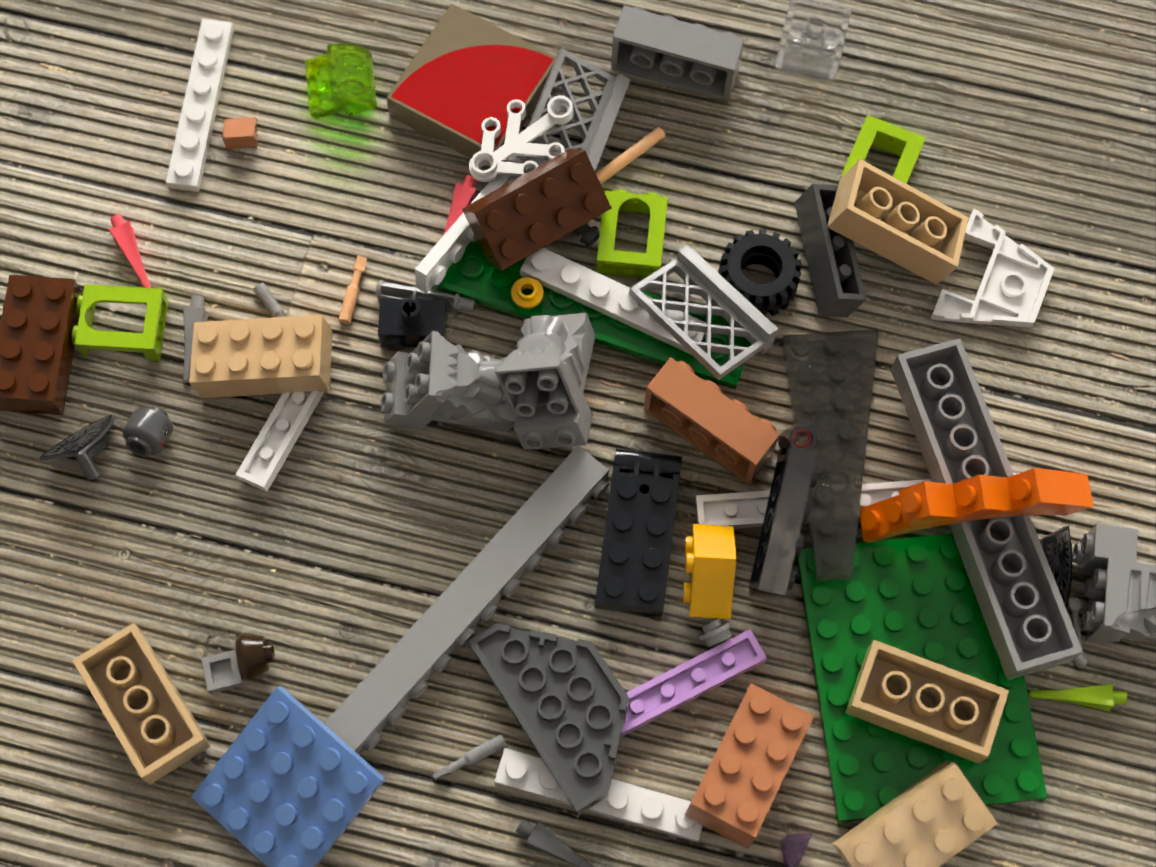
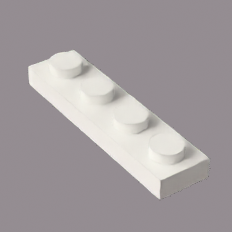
(277, 438)

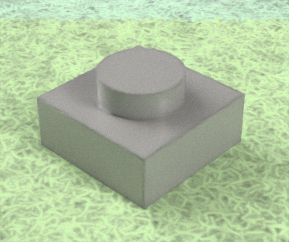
(221, 672)

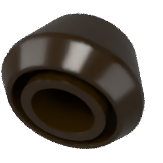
(253, 655)

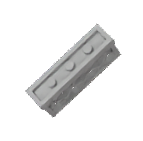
(603, 111)
(720, 300)

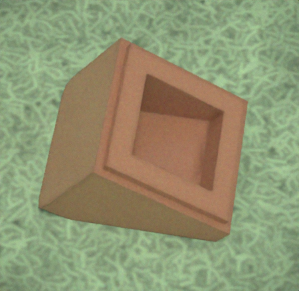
(240, 133)

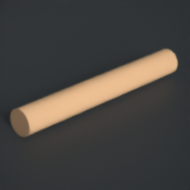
(630, 154)

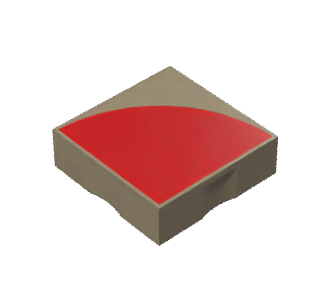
(465, 76)

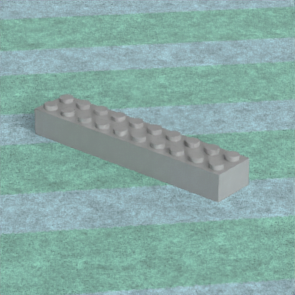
(998, 553)

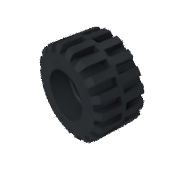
(765, 251)

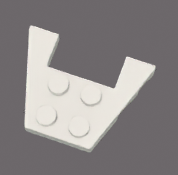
(1010, 285)

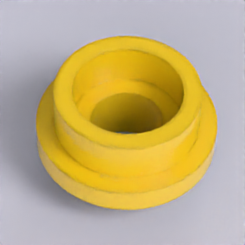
(527, 301)

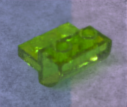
(340, 81)

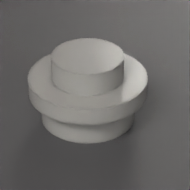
(715, 632)

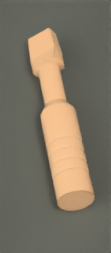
(352, 292)

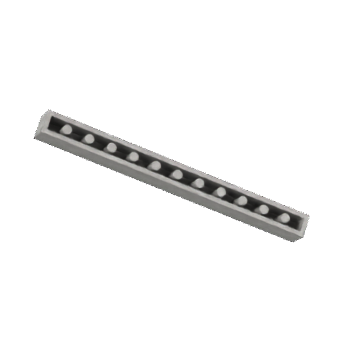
(468, 601)

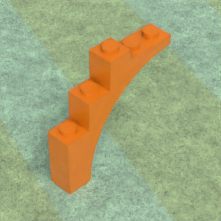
(976, 498)

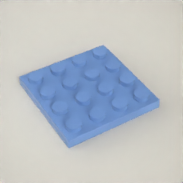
(287, 785)

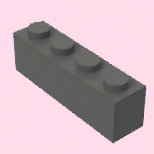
(829, 254)

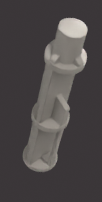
(397, 291)

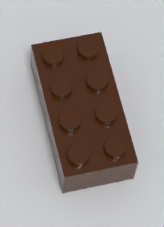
(537, 208)
(37, 343)

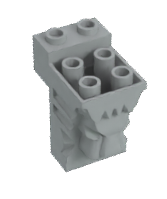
(548, 380)
(444, 386)
(1118, 589)

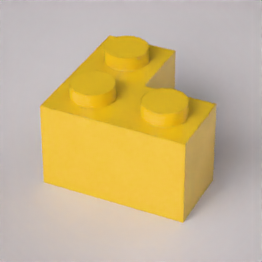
(712, 567)

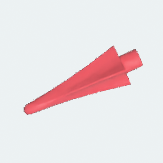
(462, 197)
(126, 240)

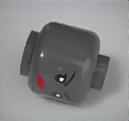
(147, 431)

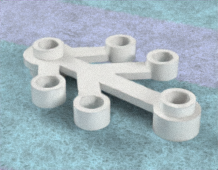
(518, 143)

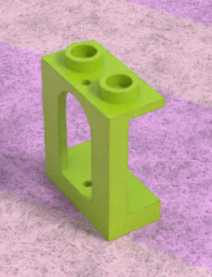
(891, 139)
(625, 262)
(148, 342)

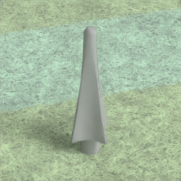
(191, 314)

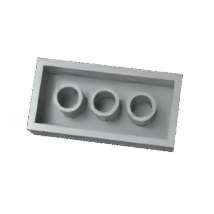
(676, 52)

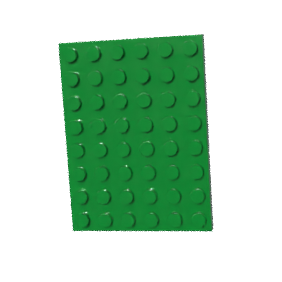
(923, 603)

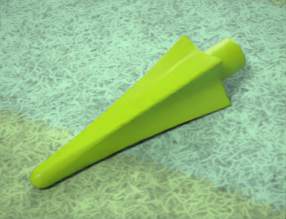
(1097, 697)

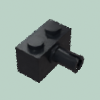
(410, 321)

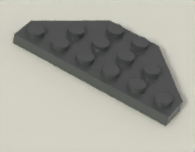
(562, 702)

